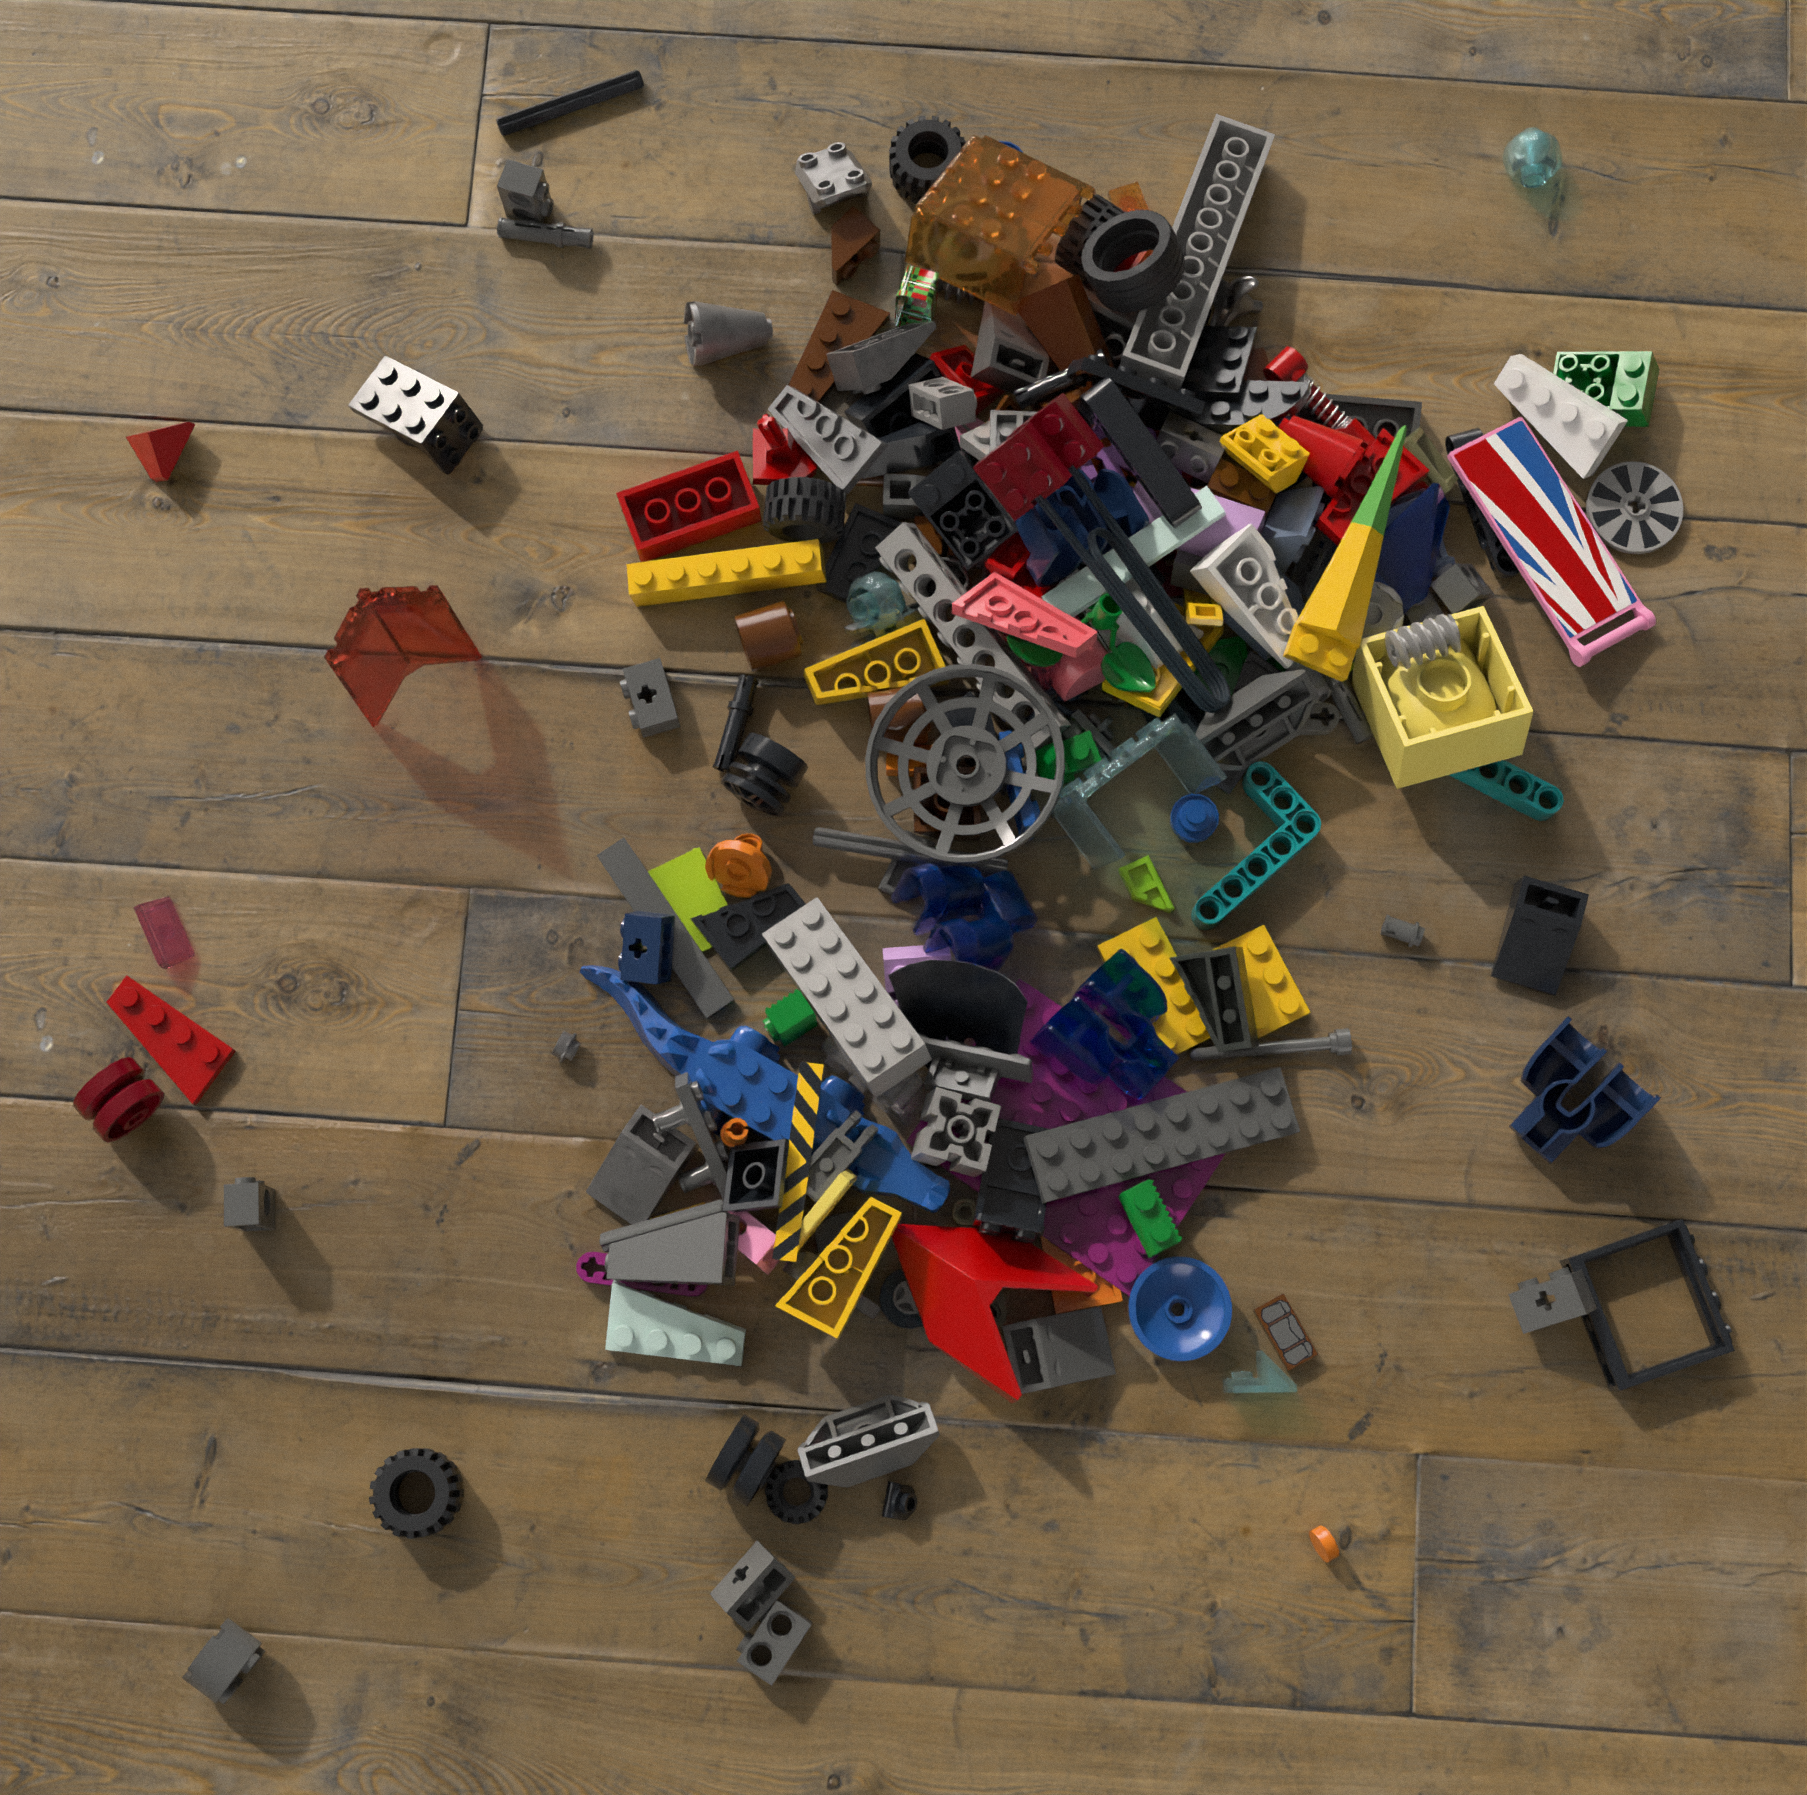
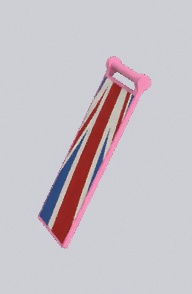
(1549, 538)

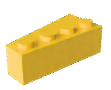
(876, 665)
(838, 1277)

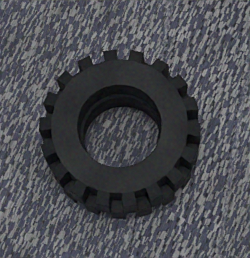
(916, 139)
(1070, 247)
(804, 510)
(387, 1487)

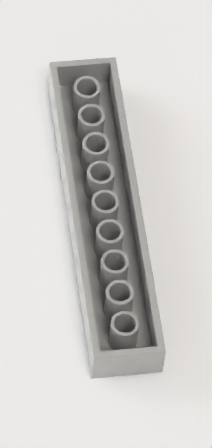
(1207, 232)

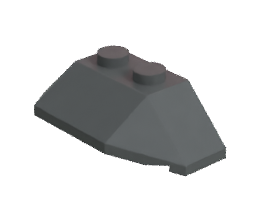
(1258, 719)
(868, 1441)

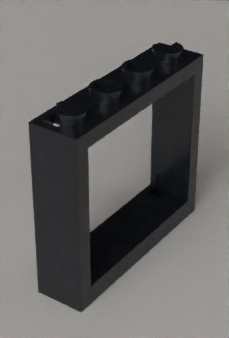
(1704, 1299)

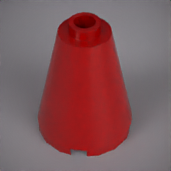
(1330, 450)

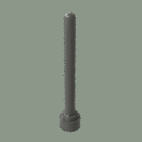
(1336, 1042)

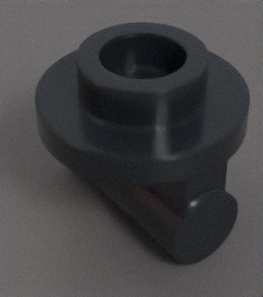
(899, 1501)

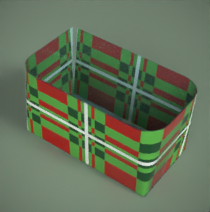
(921, 291)

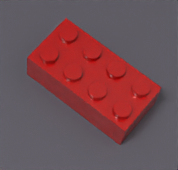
(689, 506)

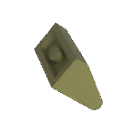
(1426, 452)

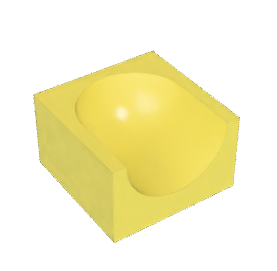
(1447, 710)

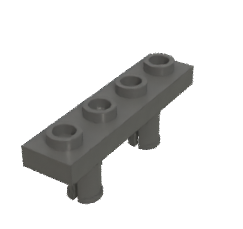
(703, 1124)

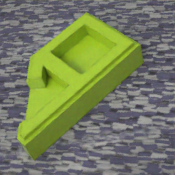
(1145, 884)

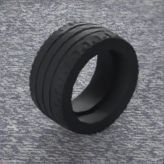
(1121, 239)

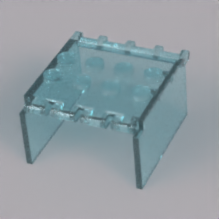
(1179, 750)

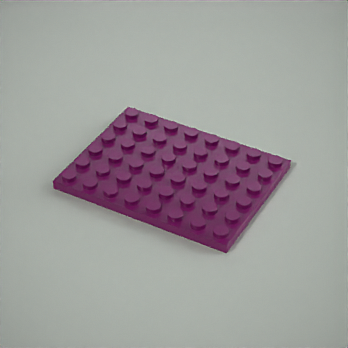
(1092, 1223)

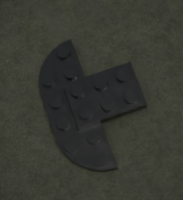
(1219, 379)

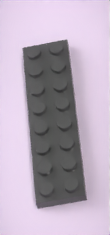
(1161, 1135)

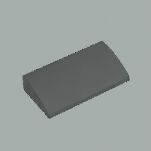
(1374, 413)

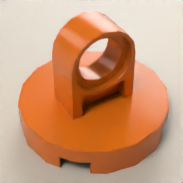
(739, 865)

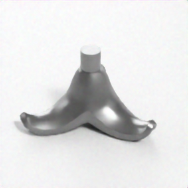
(1233, 301)

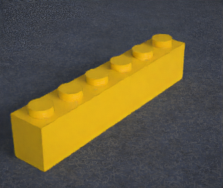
(726, 573)

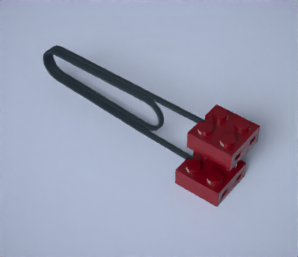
(1038, 462)

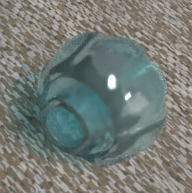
(1535, 154)
(875, 596)

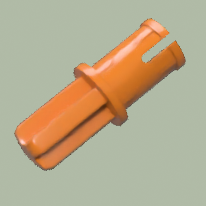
(734, 1132)

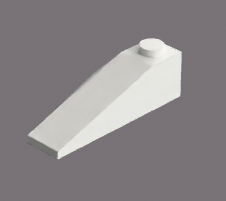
(1248, 587)

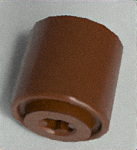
(769, 635)
(903, 719)

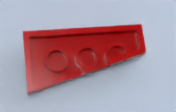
(1348, 499)
(175, 1042)

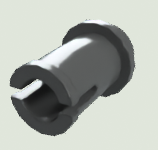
(1402, 930)

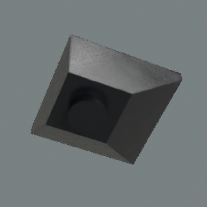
(756, 1176)

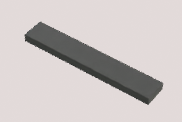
(687, 957)

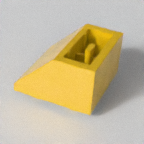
(1266, 452)

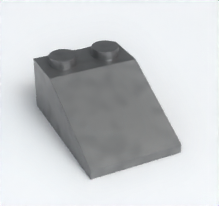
(878, 358)

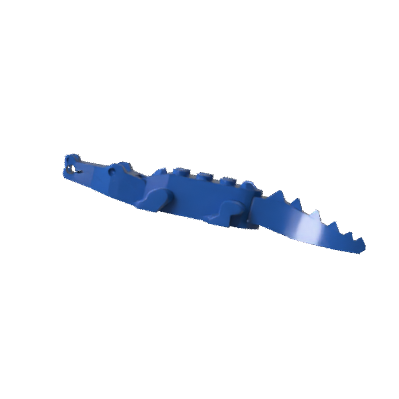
(748, 1083)

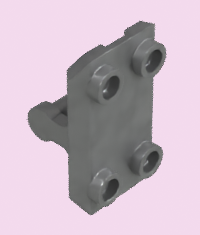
(831, 176)

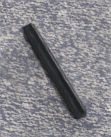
(570, 102)

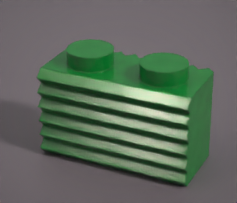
(789, 1018)
(1149, 1218)

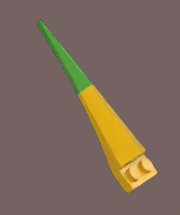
(1336, 612)

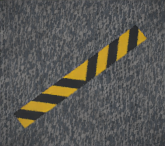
(798, 1161)

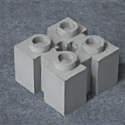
(973, 1122)

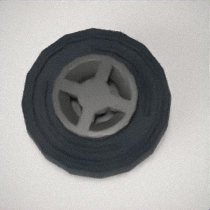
(893, 1295)

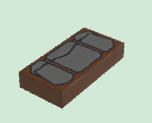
(1285, 1332)

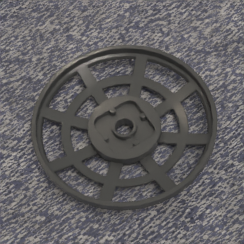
(956, 745)

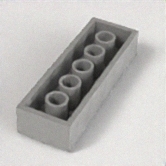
(847, 997)

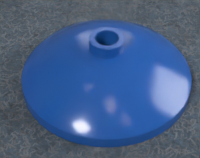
(1204, 1304)

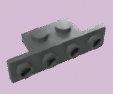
(971, 1069)

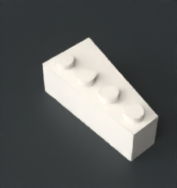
(1562, 414)

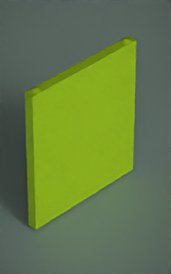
(689, 890)

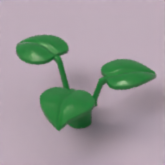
(1124, 668)

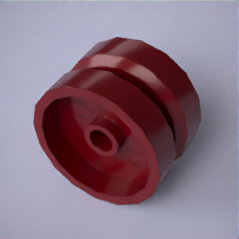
(118, 1099)

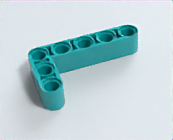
(1498, 788)
(1264, 854)

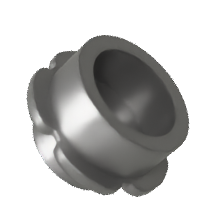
(566, 1046)

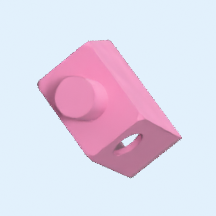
(756, 1242)

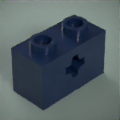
(649, 964)

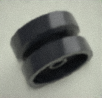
(745, 1460)

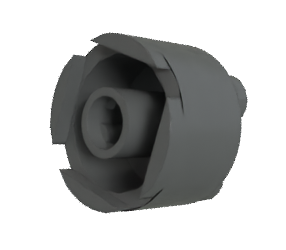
(222, 1661)

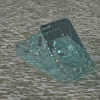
(1269, 1379)

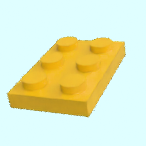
(1272, 988)

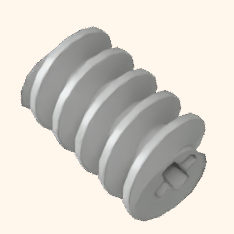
(1423, 639)

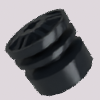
(767, 769)

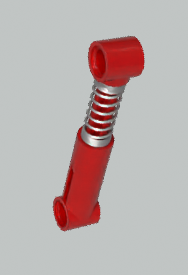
(1291, 366)

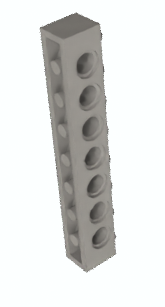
(894, 553)

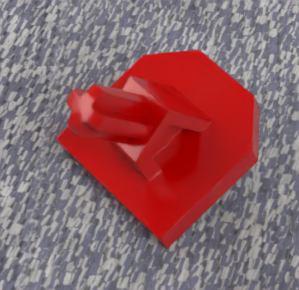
(778, 454)

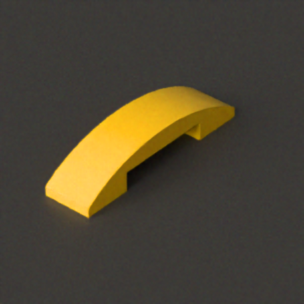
(1201, 609)

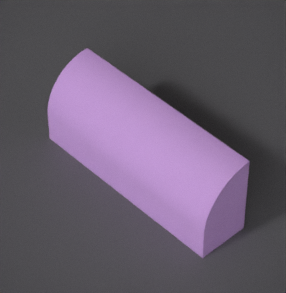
(1236, 518)

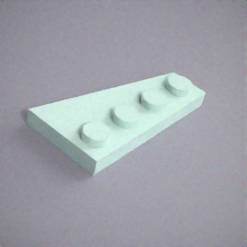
(665, 1329)

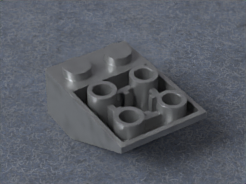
(641, 1168)

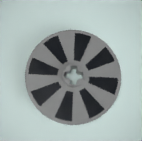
(1655, 496)

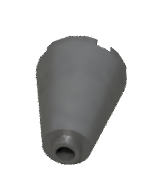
(722, 331)

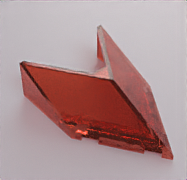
(392, 637)

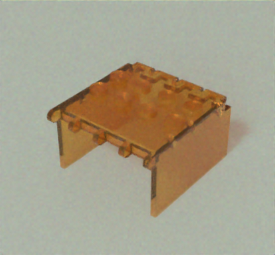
(992, 219)

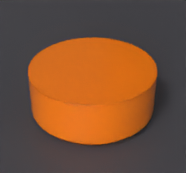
(1324, 1543)

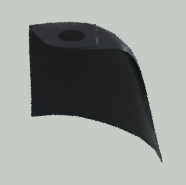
(961, 1003)

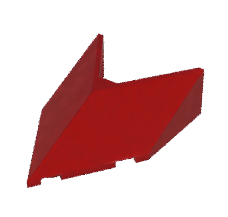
(958, 1276)

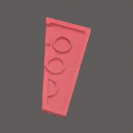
(1018, 612)

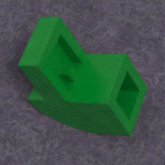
(1080, 755)

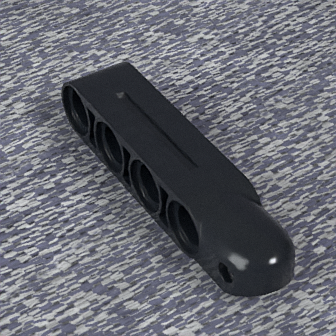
(1497, 555)

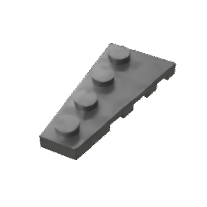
(829, 439)

